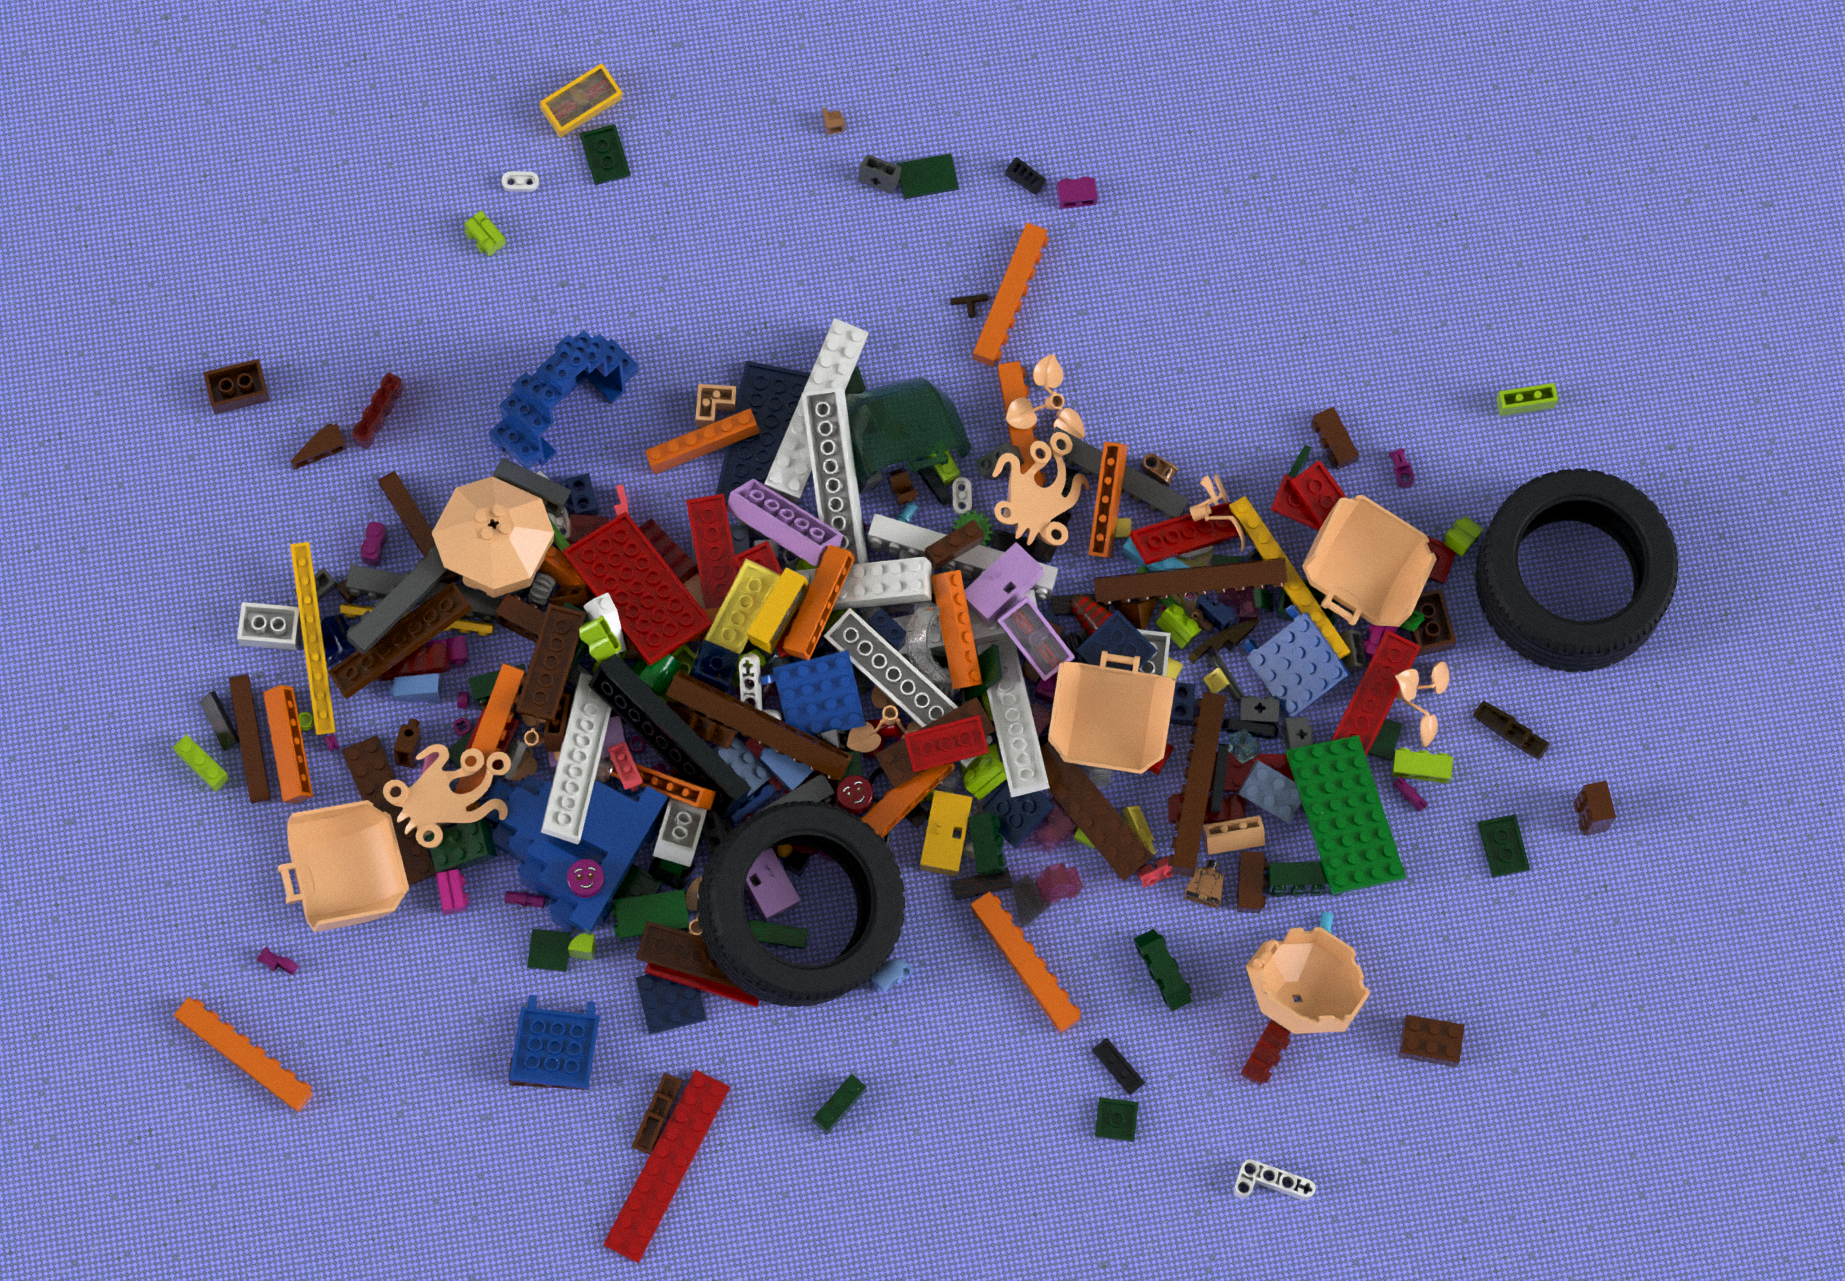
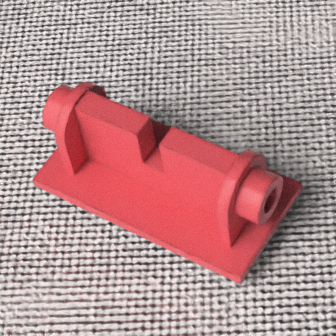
(1150, 876)

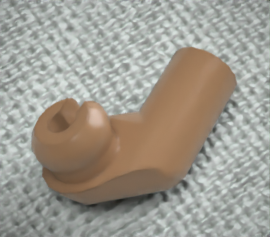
(1198, 616)

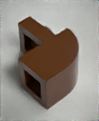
(901, 486)

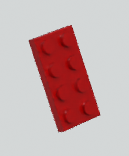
(946, 743)

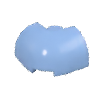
(890, 973)

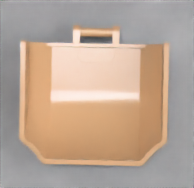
(1369, 563)
(1111, 714)
(344, 865)

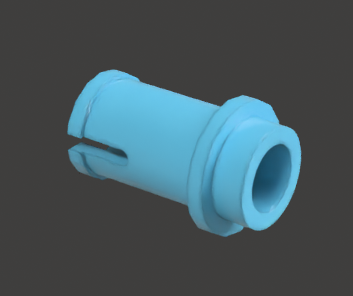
(907, 513)
(1326, 921)

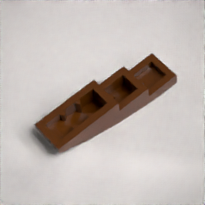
(704, 727)
(657, 1113)

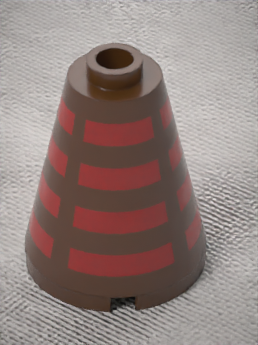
(1088, 613)

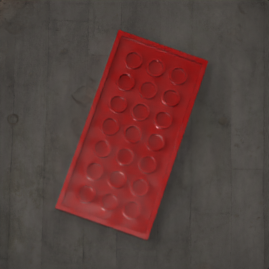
(649, 597)

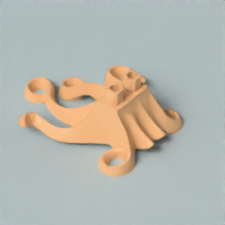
(1031, 506)
(433, 803)

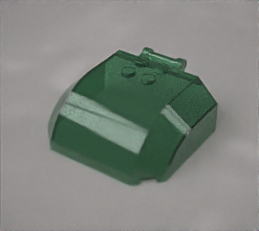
(903, 424)

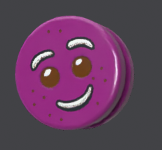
(585, 878)

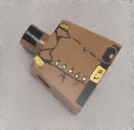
(1206, 886)

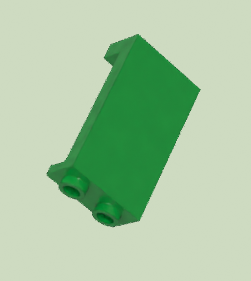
(660, 908)

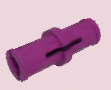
(1410, 794)
(525, 899)

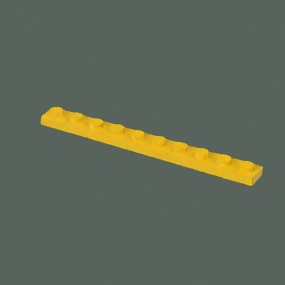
(1295, 586)
(312, 638)

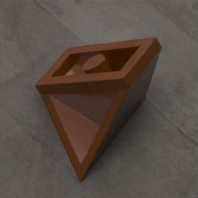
(1136, 611)

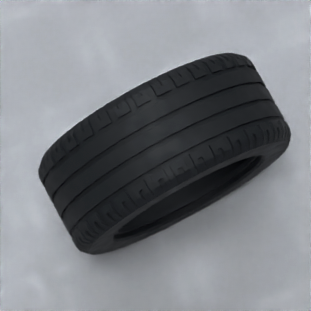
(1593, 500)
(862, 858)

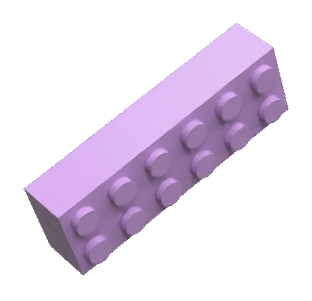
(782, 521)

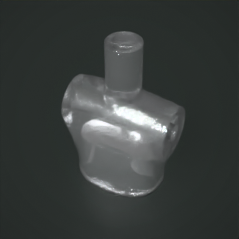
(604, 768)

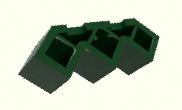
(1163, 969)

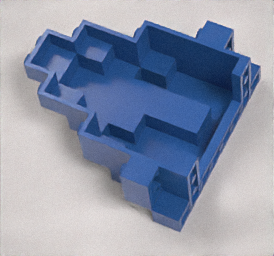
(529, 407)
(611, 836)

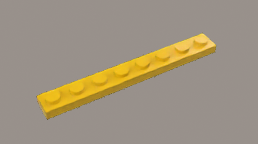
(463, 625)

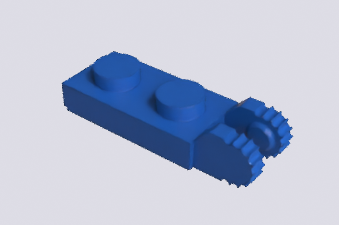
(752, 802)

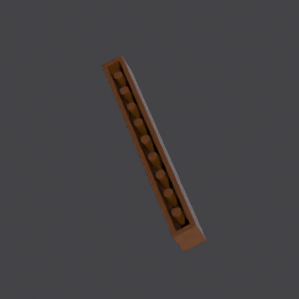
(1191, 579)
(759, 725)
(1198, 784)

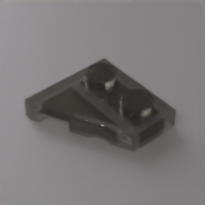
(1028, 901)

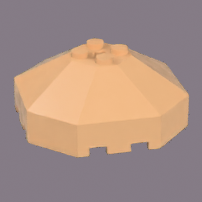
(488, 557)
(1317, 971)

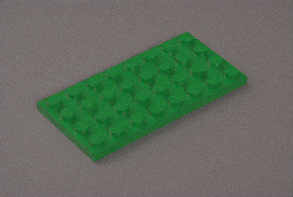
(1345, 815)

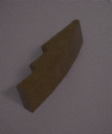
(1229, 638)
(1511, 730)

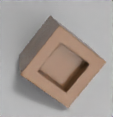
(833, 121)

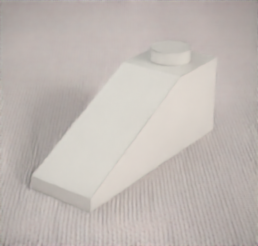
(604, 606)

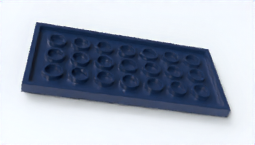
(773, 399)

